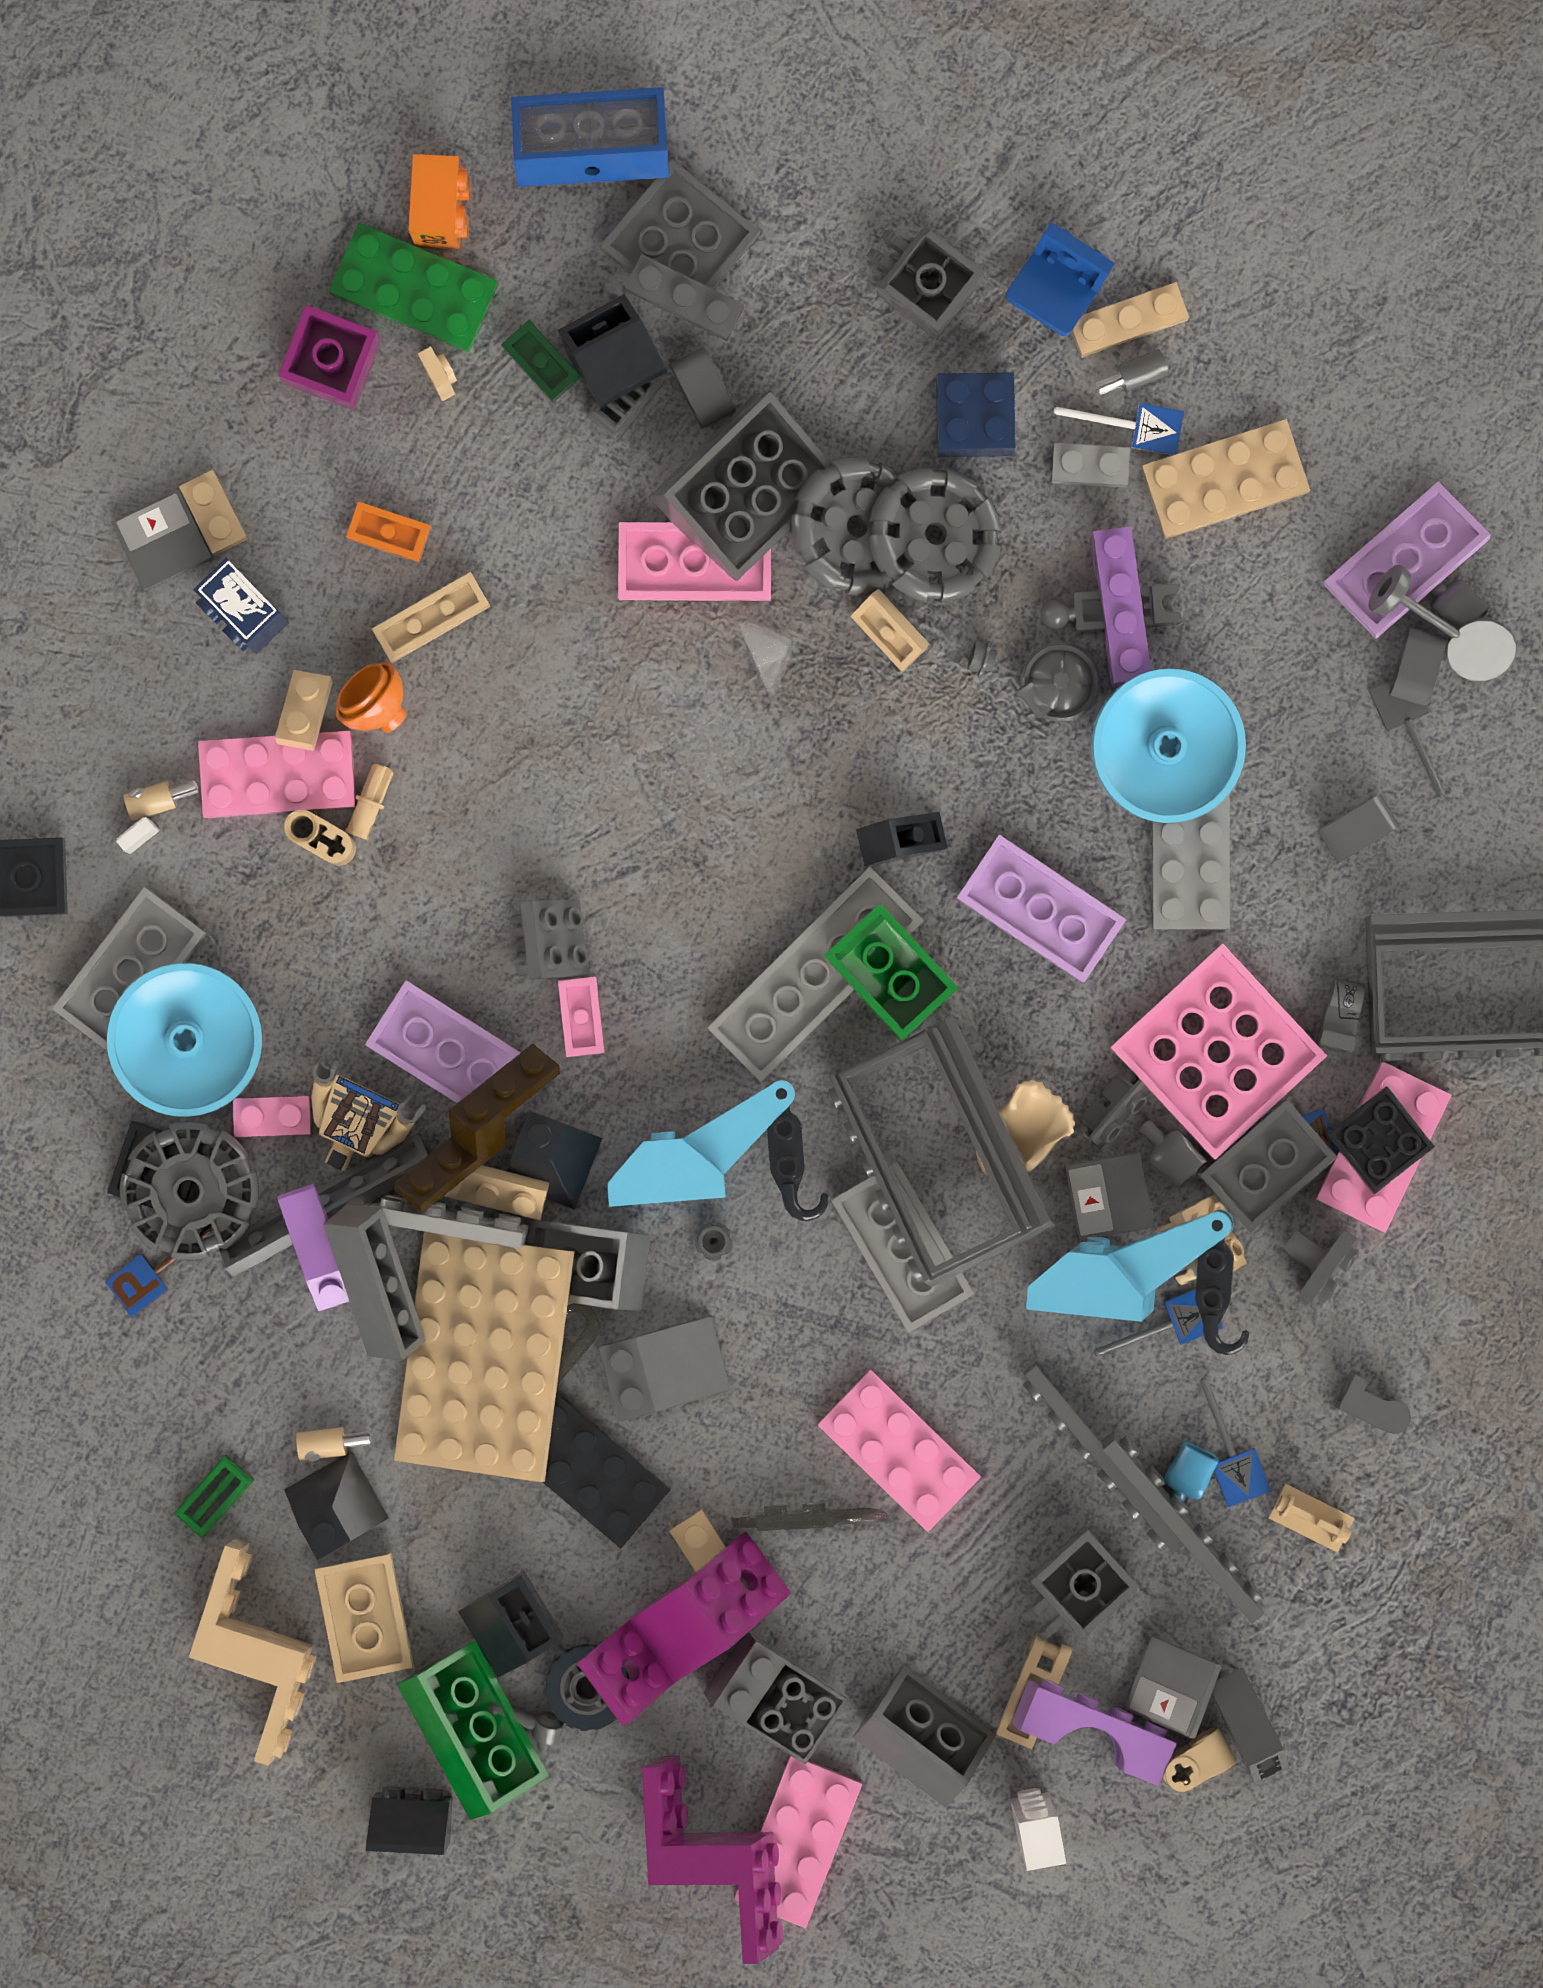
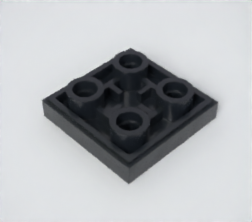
(1380, 1140)

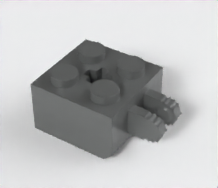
(926, 258)
(1079, 1607)

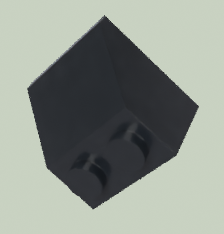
(410, 1821)

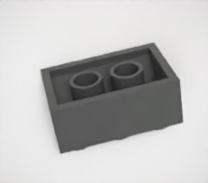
(925, 1736)

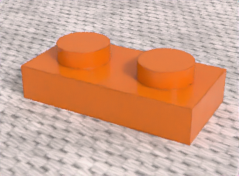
(388, 532)

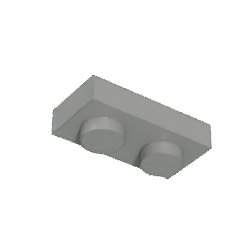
(1090, 465)

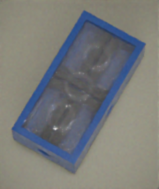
(589, 137)

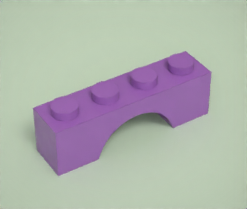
(1121, 604)
(1052, 1714)

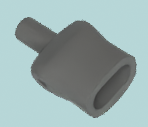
(1458, 603)
(1172, 1154)

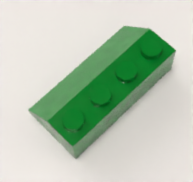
(480, 1753)

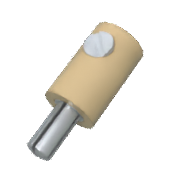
(156, 798)
(328, 1443)

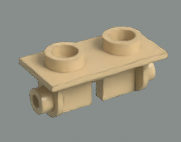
(1312, 1518)

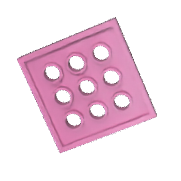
(1273, 1026)

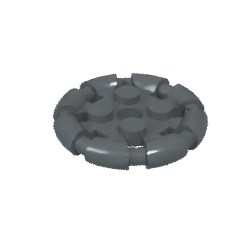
(950, 518)
(832, 527)
(213, 1190)

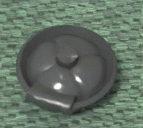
(1060, 681)

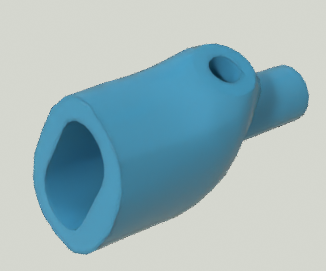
(1190, 1471)

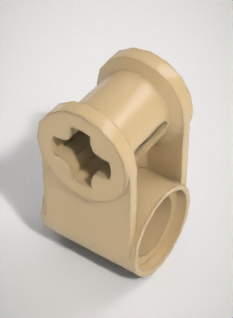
(1205, 1758)

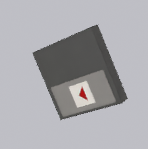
(162, 540)
(1109, 1196)
(1173, 1687)

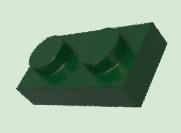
(540, 361)

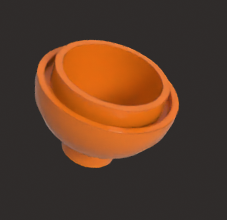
(372, 699)

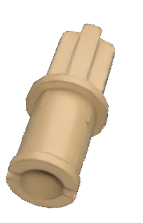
(369, 801)

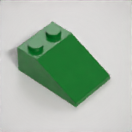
(890, 972)

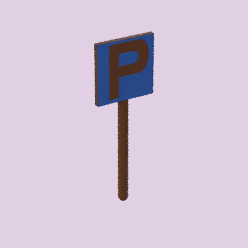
(139, 1284)

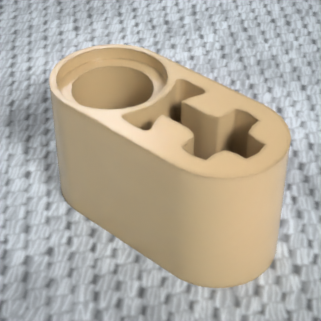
(322, 850)

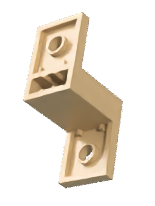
(253, 1651)

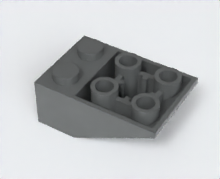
(775, 1697)

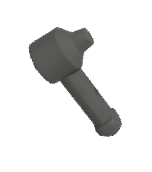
(545, 1725)

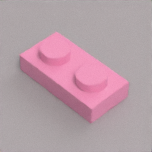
(581, 1017)
(272, 1116)

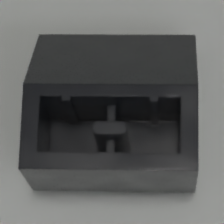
(612, 350)
(511, 1624)

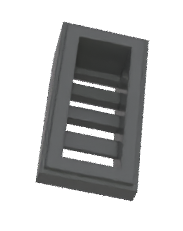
(615, 429)

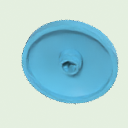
(1168, 745)
(184, 1039)

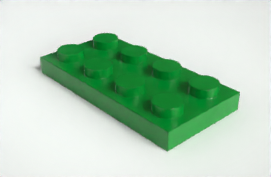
(413, 287)

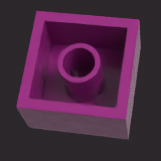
(329, 357)

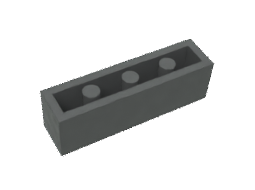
(374, 1282)

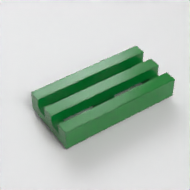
(235, 1471)

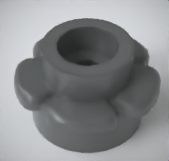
(981, 658)
(710, 1251)

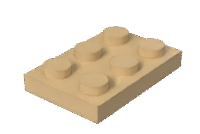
(364, 1617)

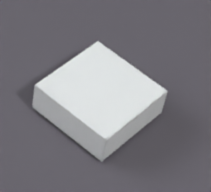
(137, 835)

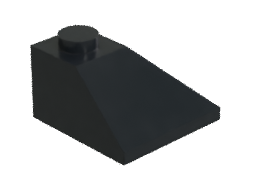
(555, 1155)
(335, 1505)

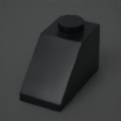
(901, 838)

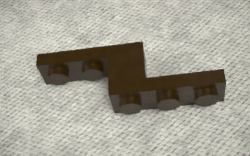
(477, 1128)

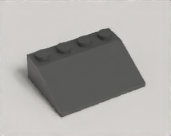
(742, 484)

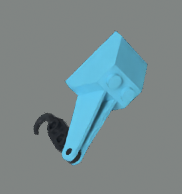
(697, 1164)
(1122, 1280)

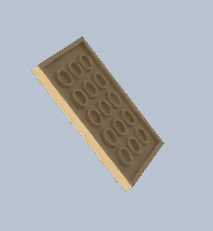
(490, 1360)

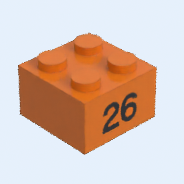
(437, 200)

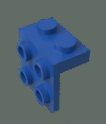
(1059, 280)

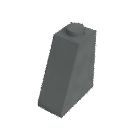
(1249, 1725)

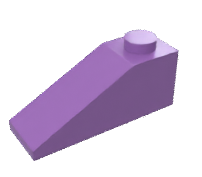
(305, 1223)

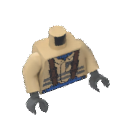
(357, 1117)

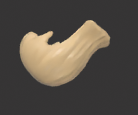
(1035, 1121)

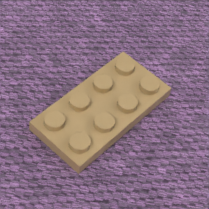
(1225, 479)

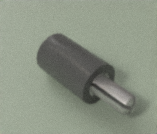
(1136, 373)

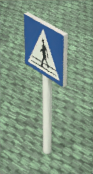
(1155, 426)

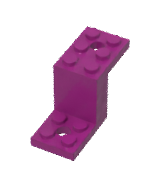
(684, 1628)
(711, 1858)

